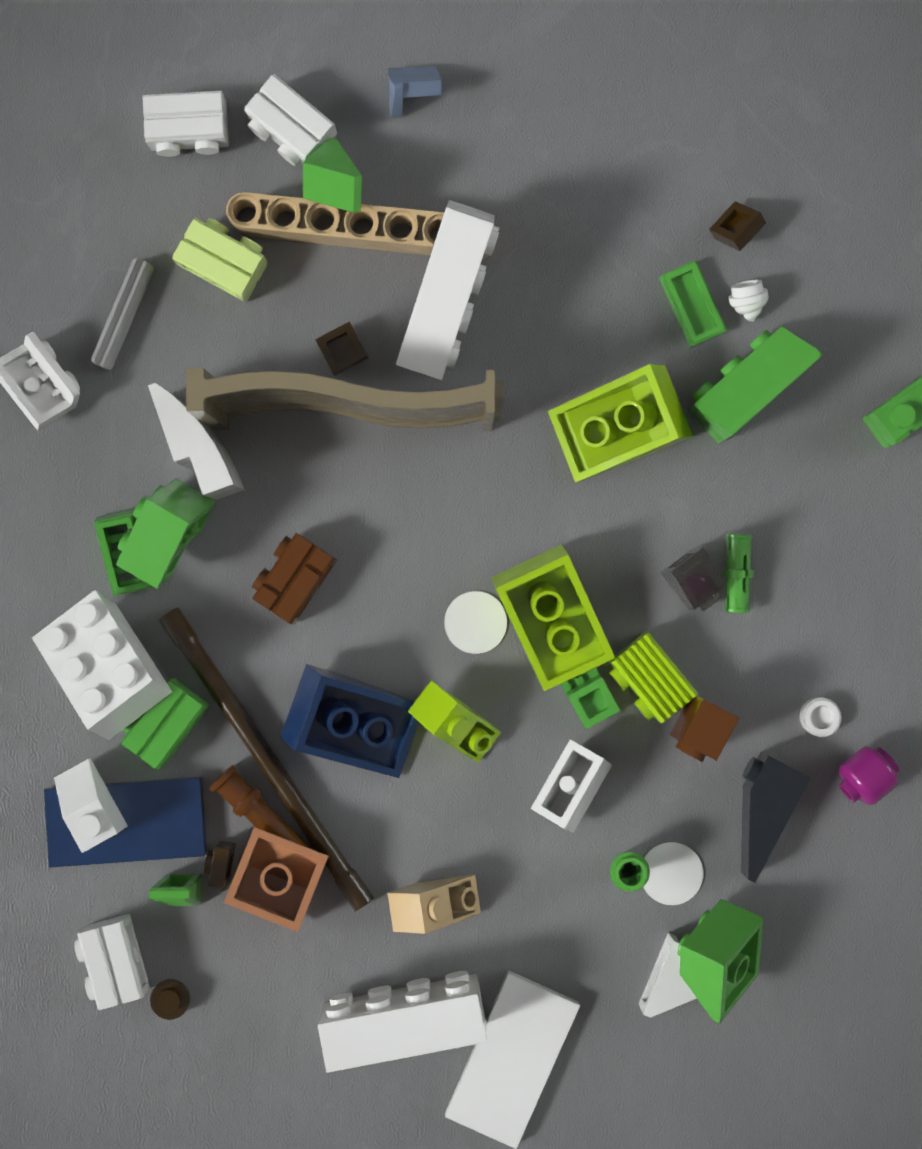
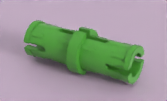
(738, 573)

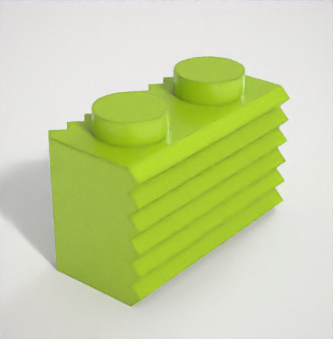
(652, 678)

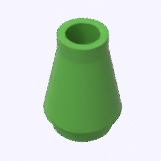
(633, 879)

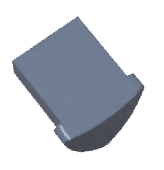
(411, 83)

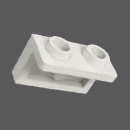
(38, 382)

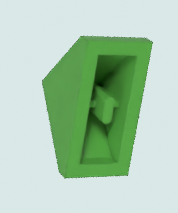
(332, 178)

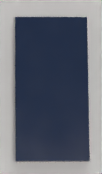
(161, 817)

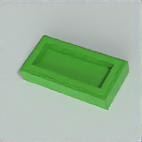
(693, 304)

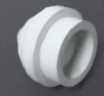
(748, 298)

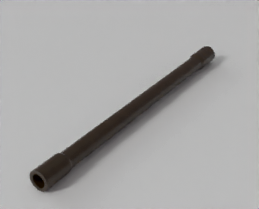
(187, 641)

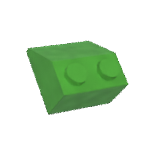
(721, 957)

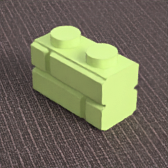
(220, 258)

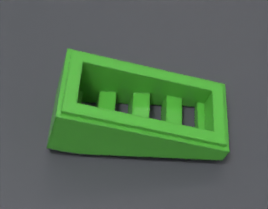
(109, 555)
(178, 890)

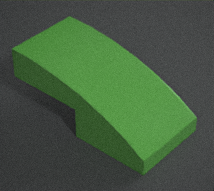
(590, 698)

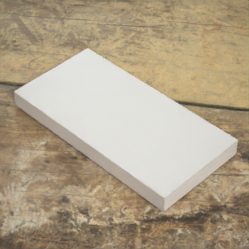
(515, 1062)

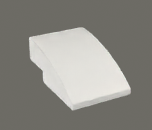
(196, 446)

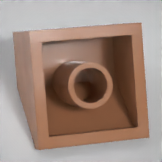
(276, 879)

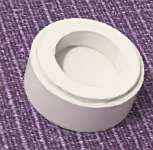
(820, 716)

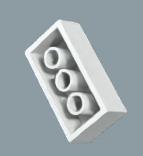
(444, 294)
(402, 1021)

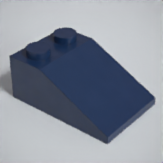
(350, 722)

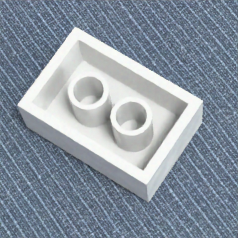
(101, 665)

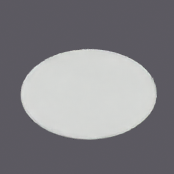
(475, 622)
(674, 873)

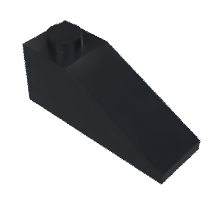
(767, 804)

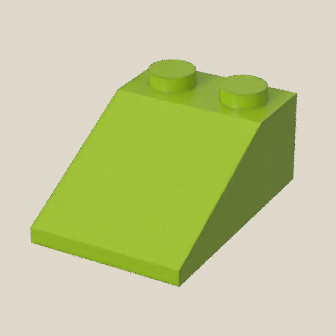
(620, 422)
(553, 617)

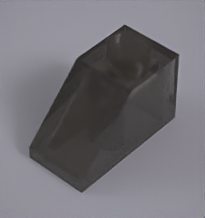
(695, 579)

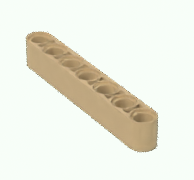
(341, 231)

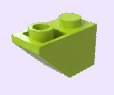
(454, 722)

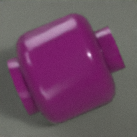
(868, 775)

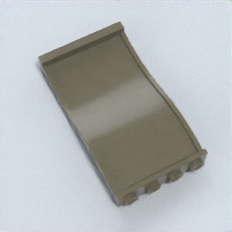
(226, 397)

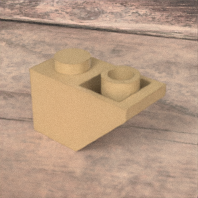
(433, 904)

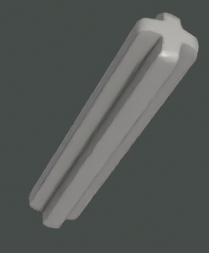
(122, 313)

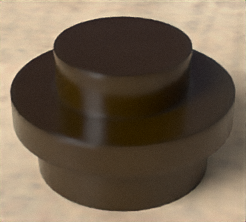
(170, 999)

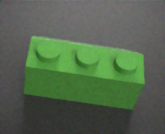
(751, 382)

